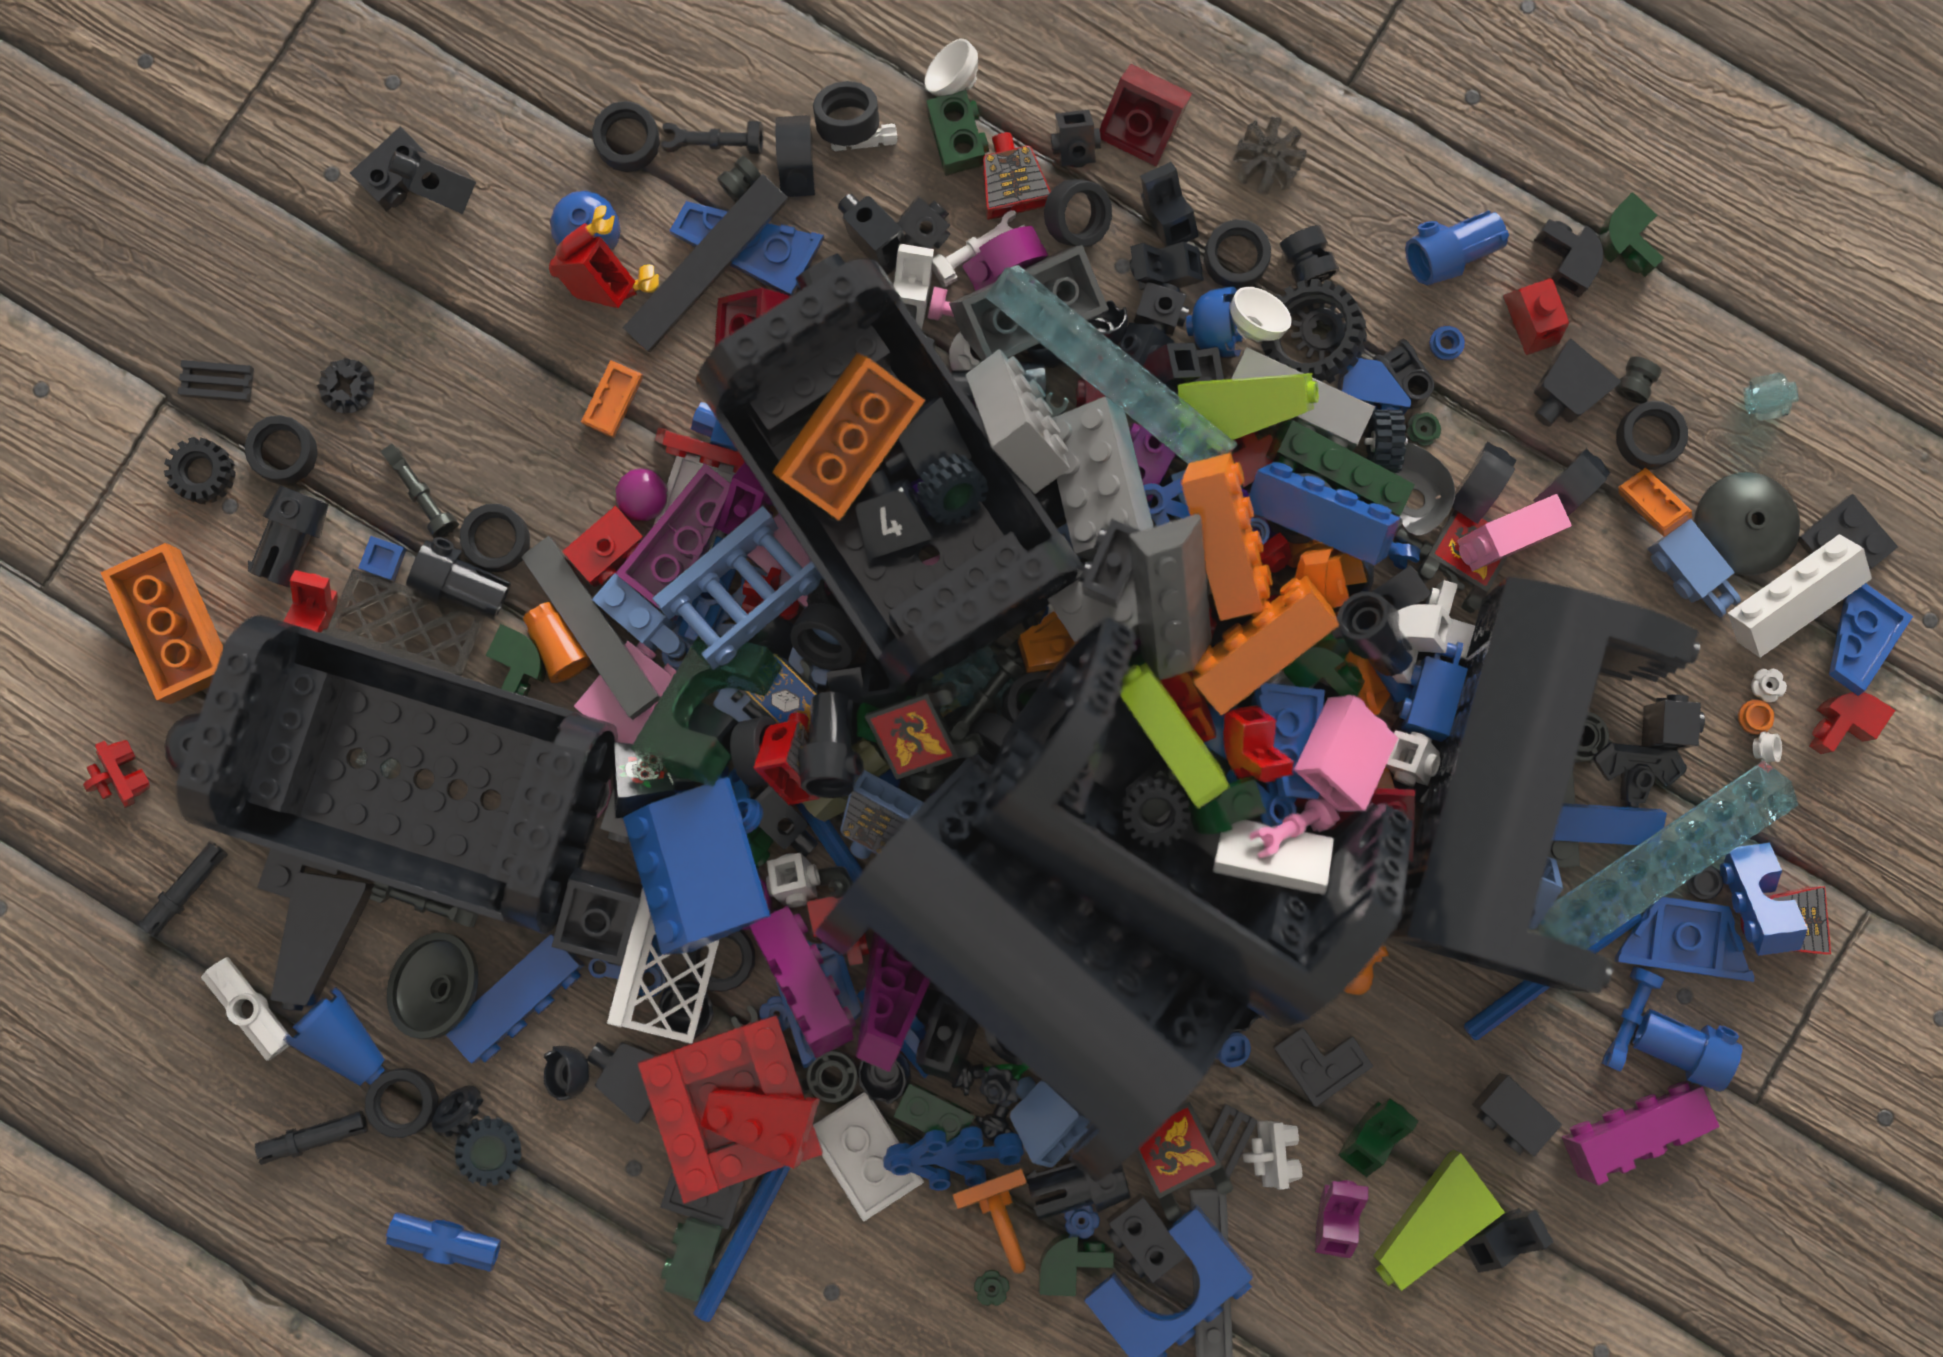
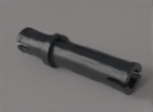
(182, 889)
(301, 1140)

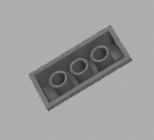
(1064, 274)
(1171, 595)

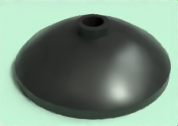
(1726, 522)
(432, 986)

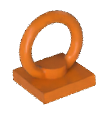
(993, 1198)

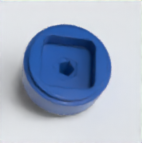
(1235, 1050)

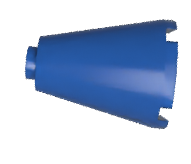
(338, 1040)

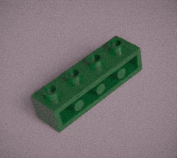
(1338, 467)

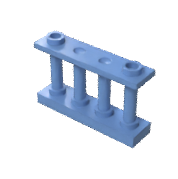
(705, 577)

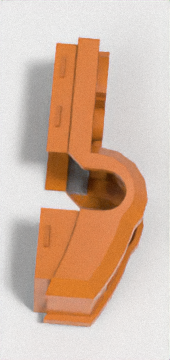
(1330, 573)

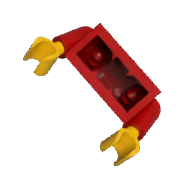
(593, 270)

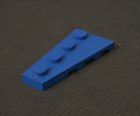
(771, 257)

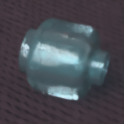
(1770, 396)

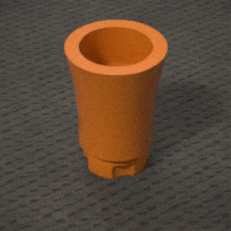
(555, 643)

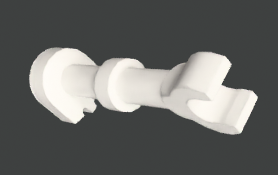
(944, 267)

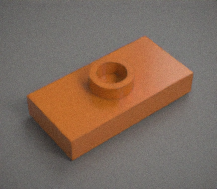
(612, 399)
(1655, 502)

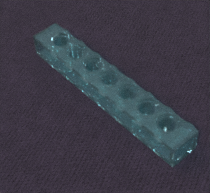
(1107, 367)
(1670, 857)

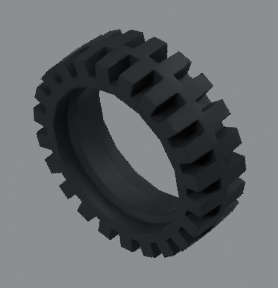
(1352, 342)

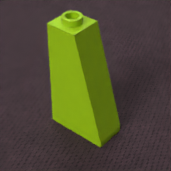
(1251, 403)
(1172, 735)
(1437, 1222)

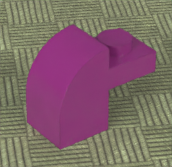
(1012, 248)
(1339, 1218)

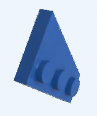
(1865, 637)
(1295, 715)

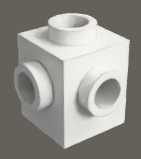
(1413, 759)
(792, 880)

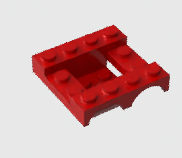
(678, 1088)

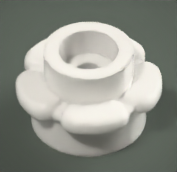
(1759, 686)
(1767, 747)

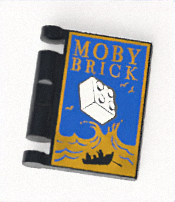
(787, 695)

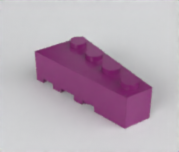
(1639, 1131)

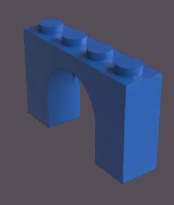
(1150, 1334)

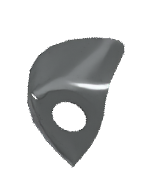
(1432, 481)

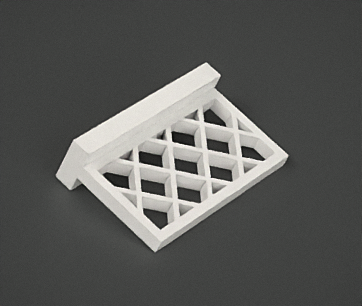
(631, 979)

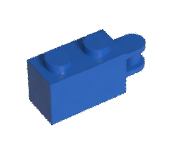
(1434, 694)

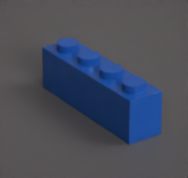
(1323, 513)
(513, 999)

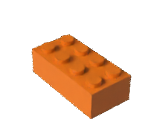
(848, 436)
(1230, 545)
(165, 622)
(1263, 644)

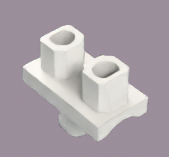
(1270, 1154)

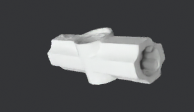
(232, 990)

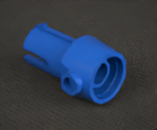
(1444, 251)
(1705, 1055)

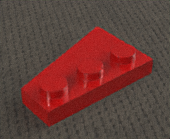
(709, 453)
(764, 1124)

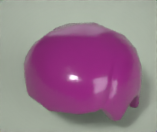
(641, 494)

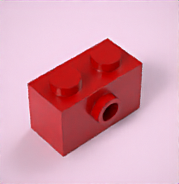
(604, 547)

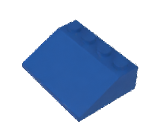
(696, 867)

